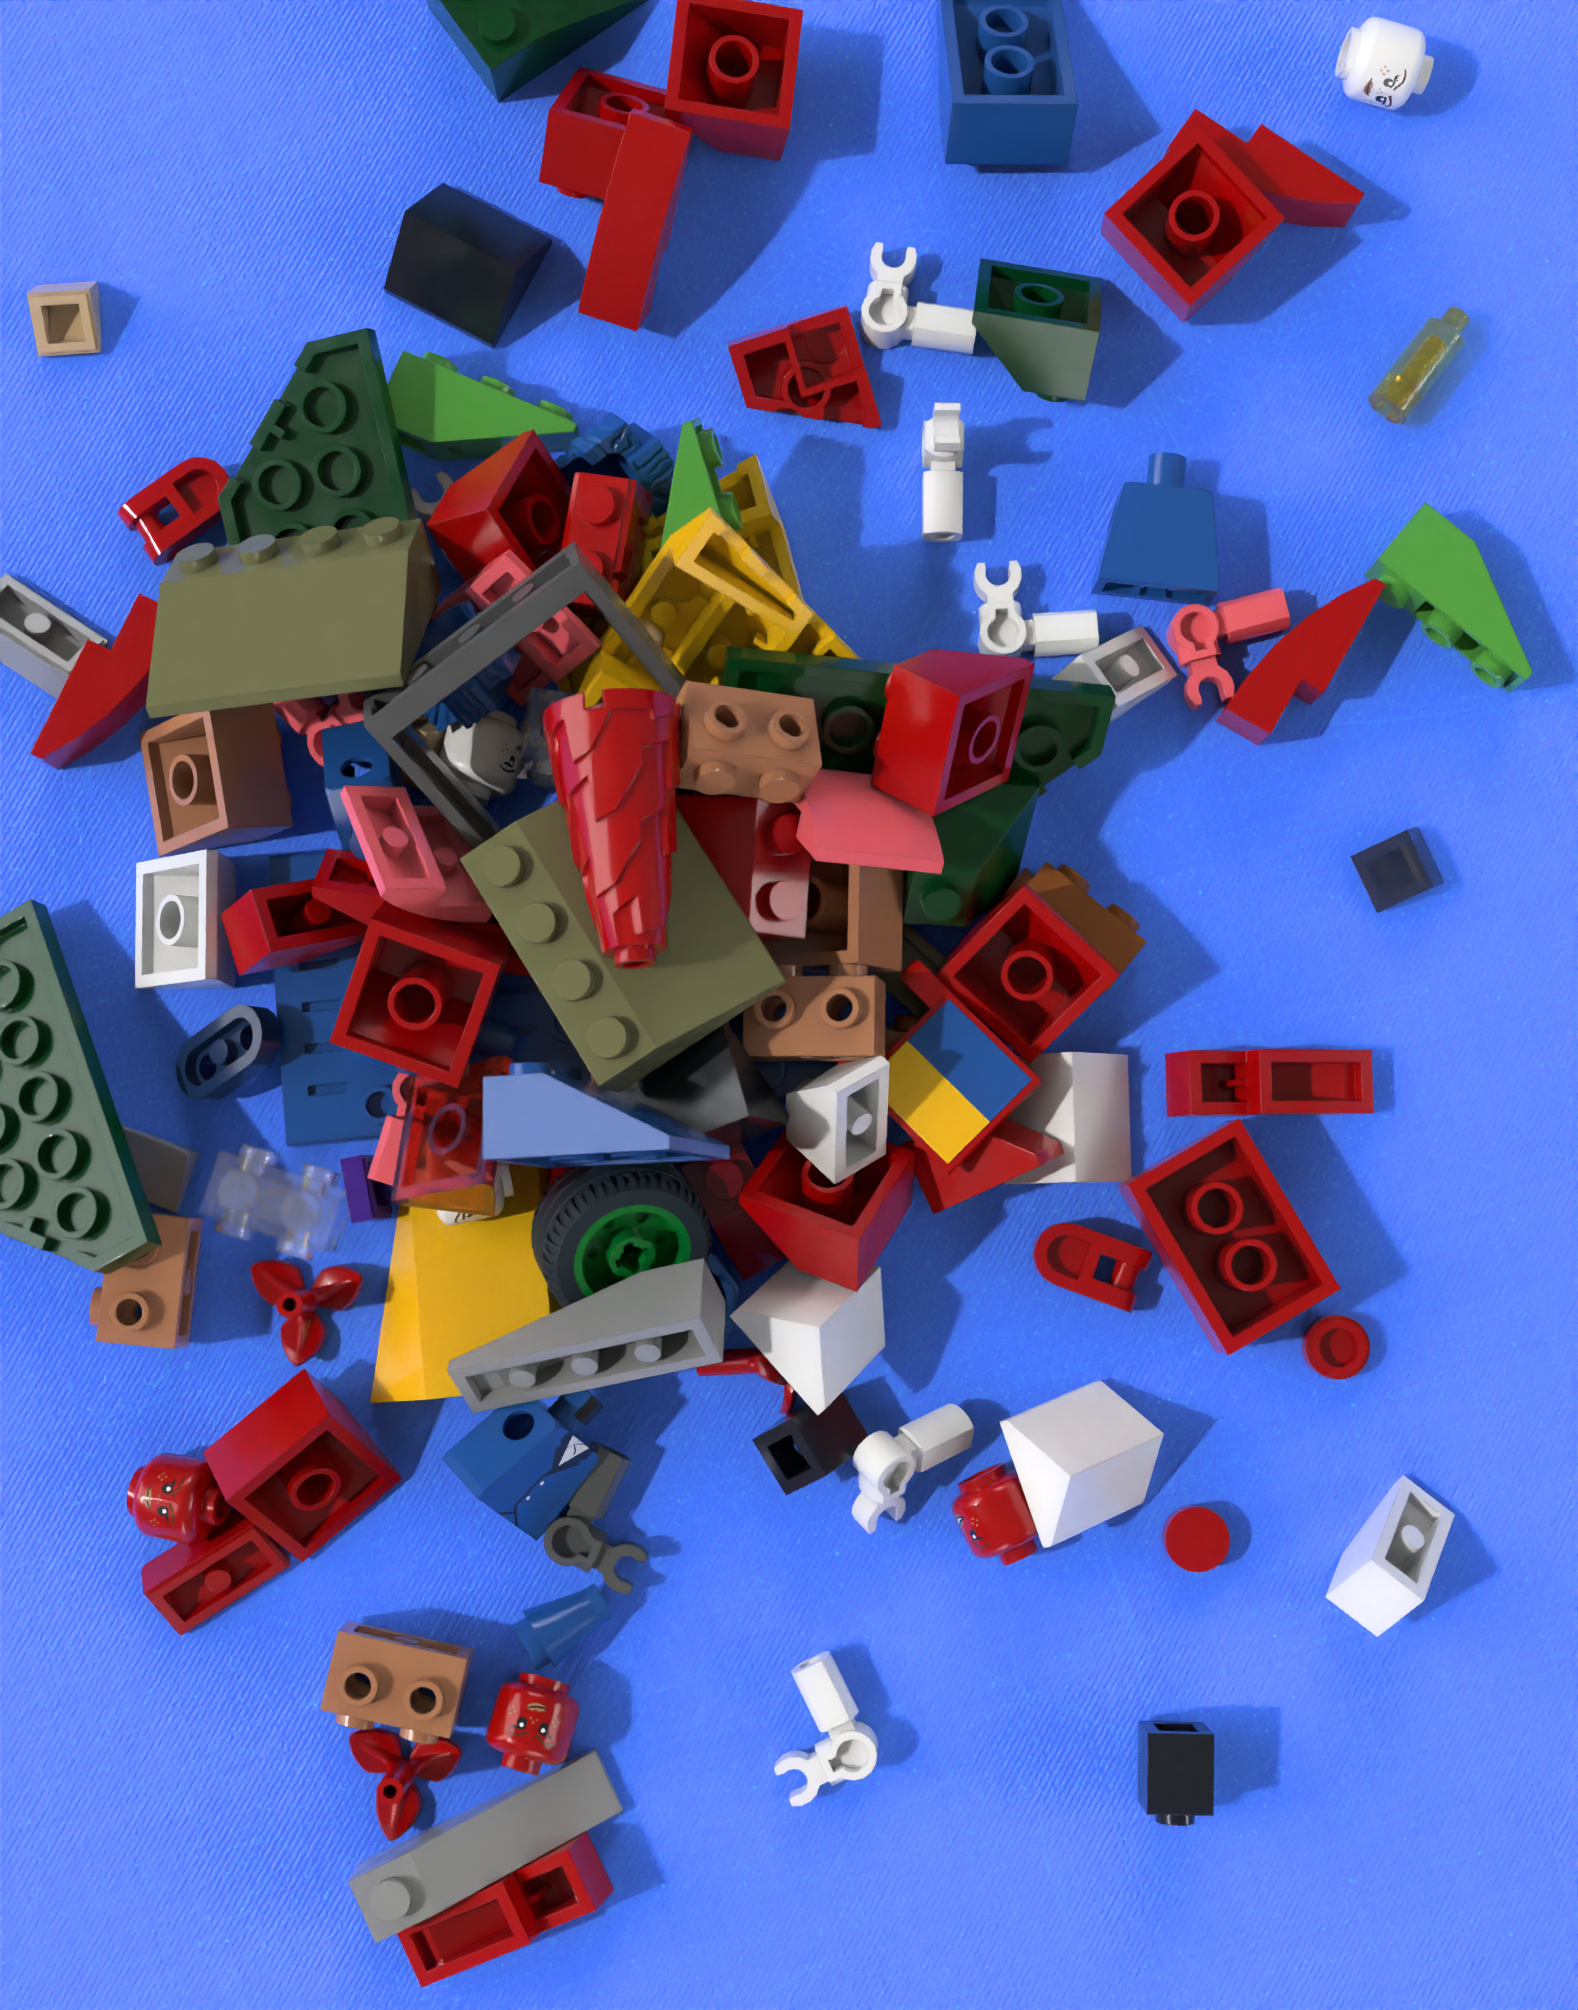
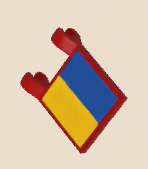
(951, 1075)

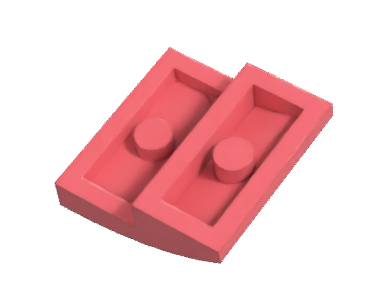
(547, 651)
(863, 826)
(414, 855)

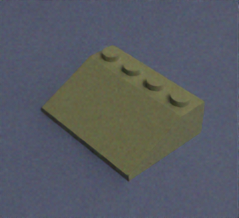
(291, 617)
(614, 1016)

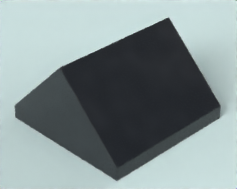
(464, 263)
(713, 1090)

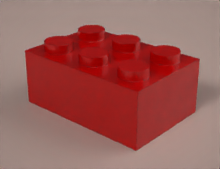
(1228, 1237)

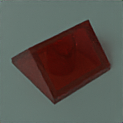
(443, 1145)

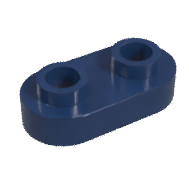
(228, 1052)

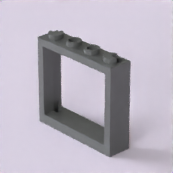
(476, 646)

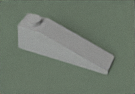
(624, 1333)
(481, 1845)

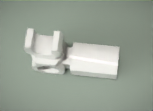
(889, 319)
(942, 483)
(1046, 634)
(889, 1462)
(852, 1745)

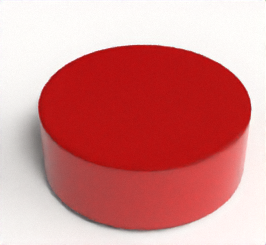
(1335, 1346)
(1196, 1538)

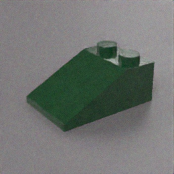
(523, 38)

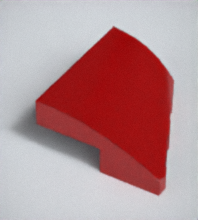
(807, 369)

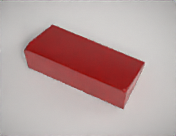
(205, 1577)

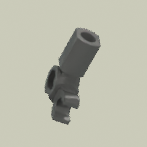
(579, 1544)

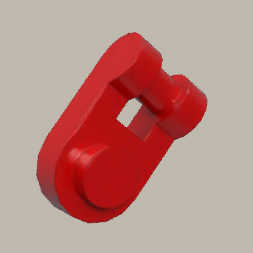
(193, 492)
(1069, 1255)

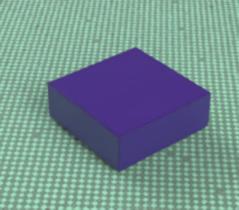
(366, 1198)

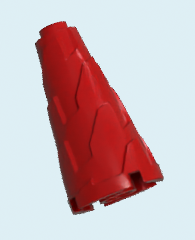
(617, 786)

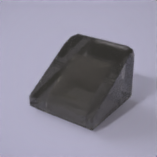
(1397, 869)

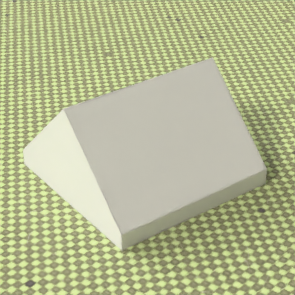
(180, 922)
(1085, 1109)
(815, 1330)
(1081, 1459)

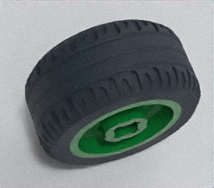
(614, 1223)

